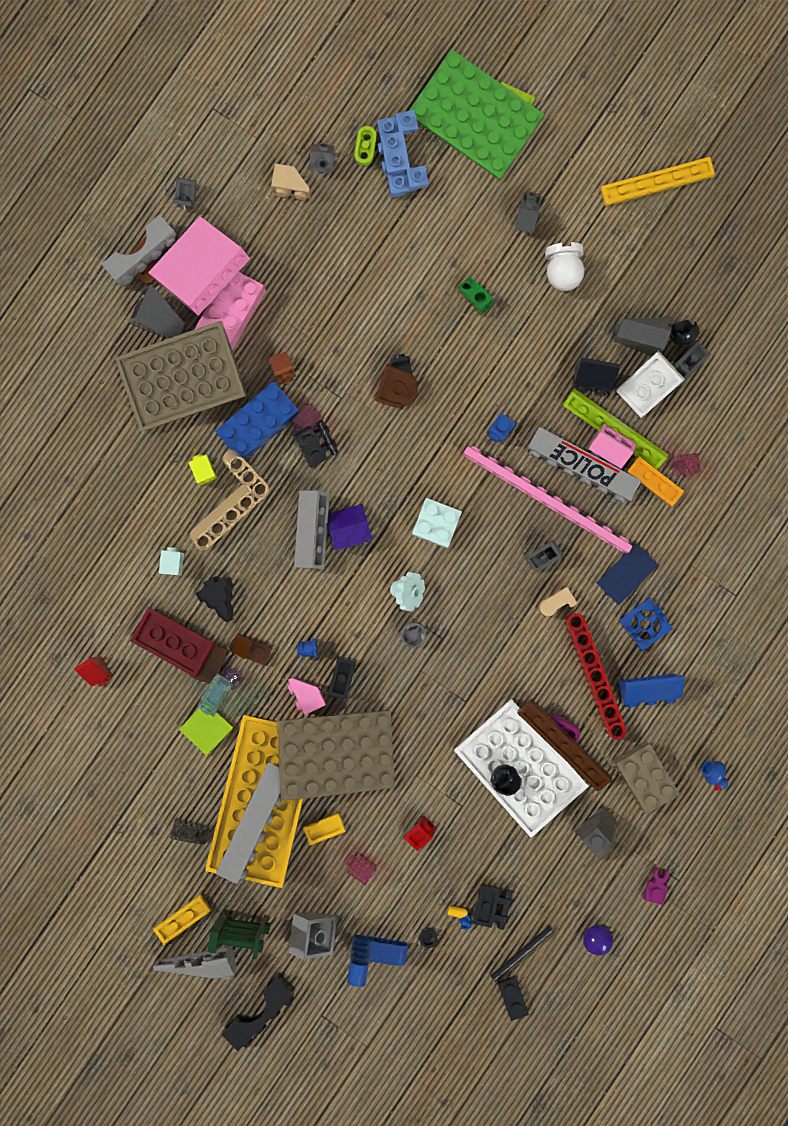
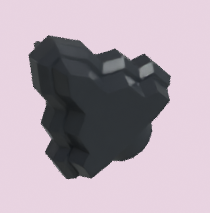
(218, 596)

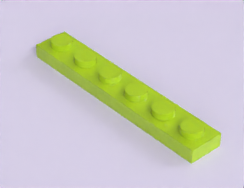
(597, 416)

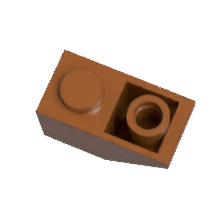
(282, 368)

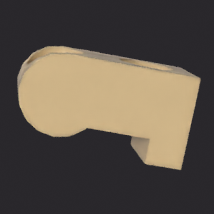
(550, 605)

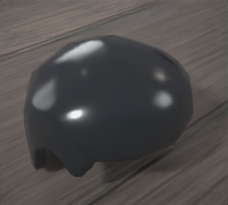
(684, 332)
(505, 780)

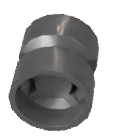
(413, 635)

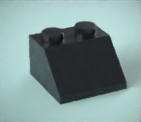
(595, 376)

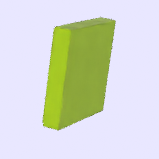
(206, 730)

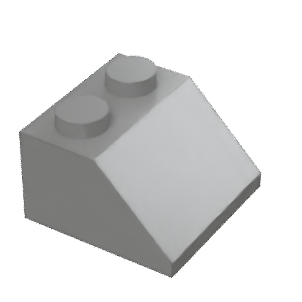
(312, 935)

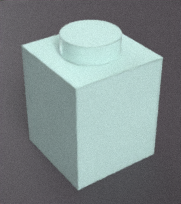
(171, 561)

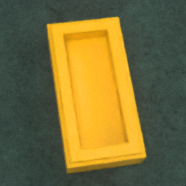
(324, 828)

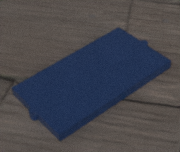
(627, 574)

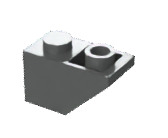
(528, 212)

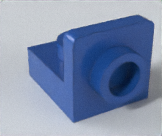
(500, 428)

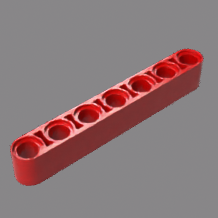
(602, 682)

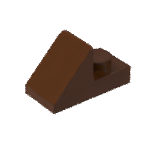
(251, 649)

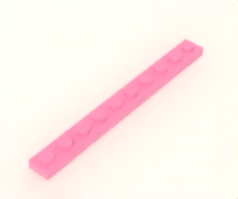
(554, 503)

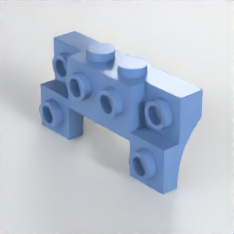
(393, 148)

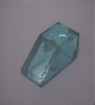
(215, 695)

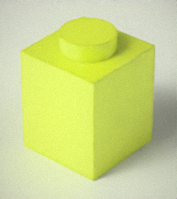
(202, 469)

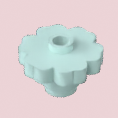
(408, 591)

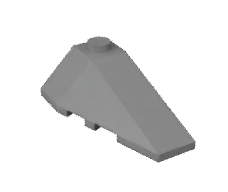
(202, 964)

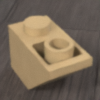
(289, 182)

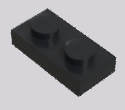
(513, 998)

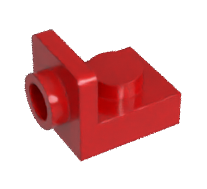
(420, 833)

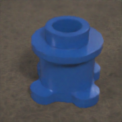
(307, 648)

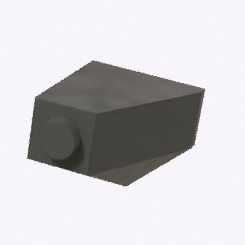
(156, 315)
(643, 334)
(599, 833)

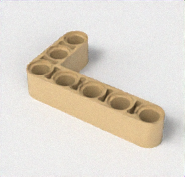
(232, 503)

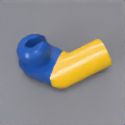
(462, 915)

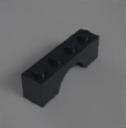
(243, 1028)

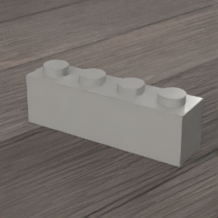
(311, 529)

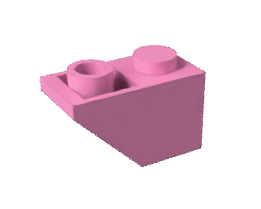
(307, 694)

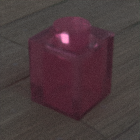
(306, 417)
(686, 464)
(361, 868)

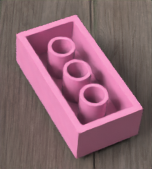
(234, 306)

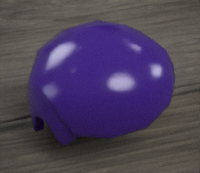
(598, 940)

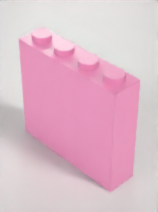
(199, 265)

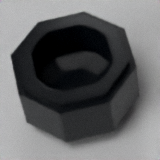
(428, 938)

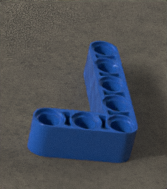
(374, 950)

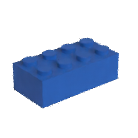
(258, 421)

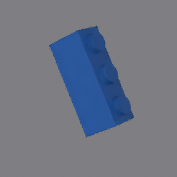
(650, 689)

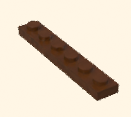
(564, 745)

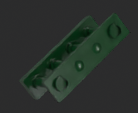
(238, 933)

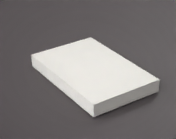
(650, 384)

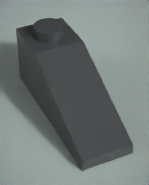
(690, 362)

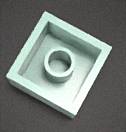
(436, 523)

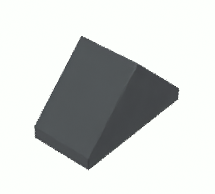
(544, 556)

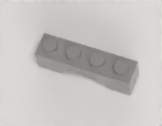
(125, 267)

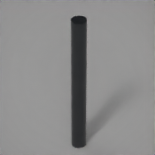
(522, 953)

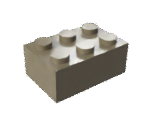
(645, 777)

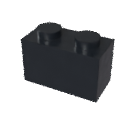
(342, 677)

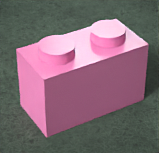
(612, 446)

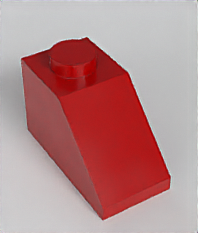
(94, 671)

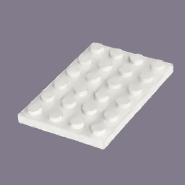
(546, 777)

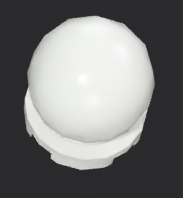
(565, 267)

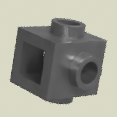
(323, 158)

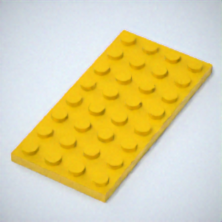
(253, 750)

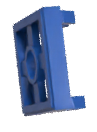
(664, 628)

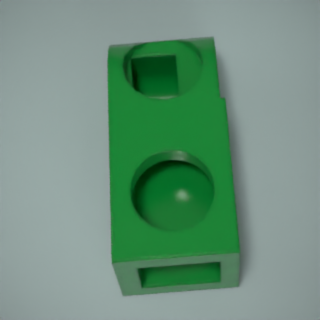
(475, 295)

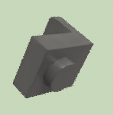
(185, 192)

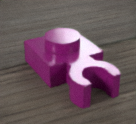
(656, 890)

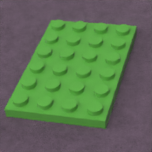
(476, 114)

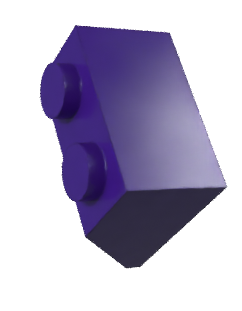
(349, 527)

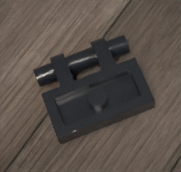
(310, 446)
(486, 907)

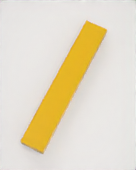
(657, 181)

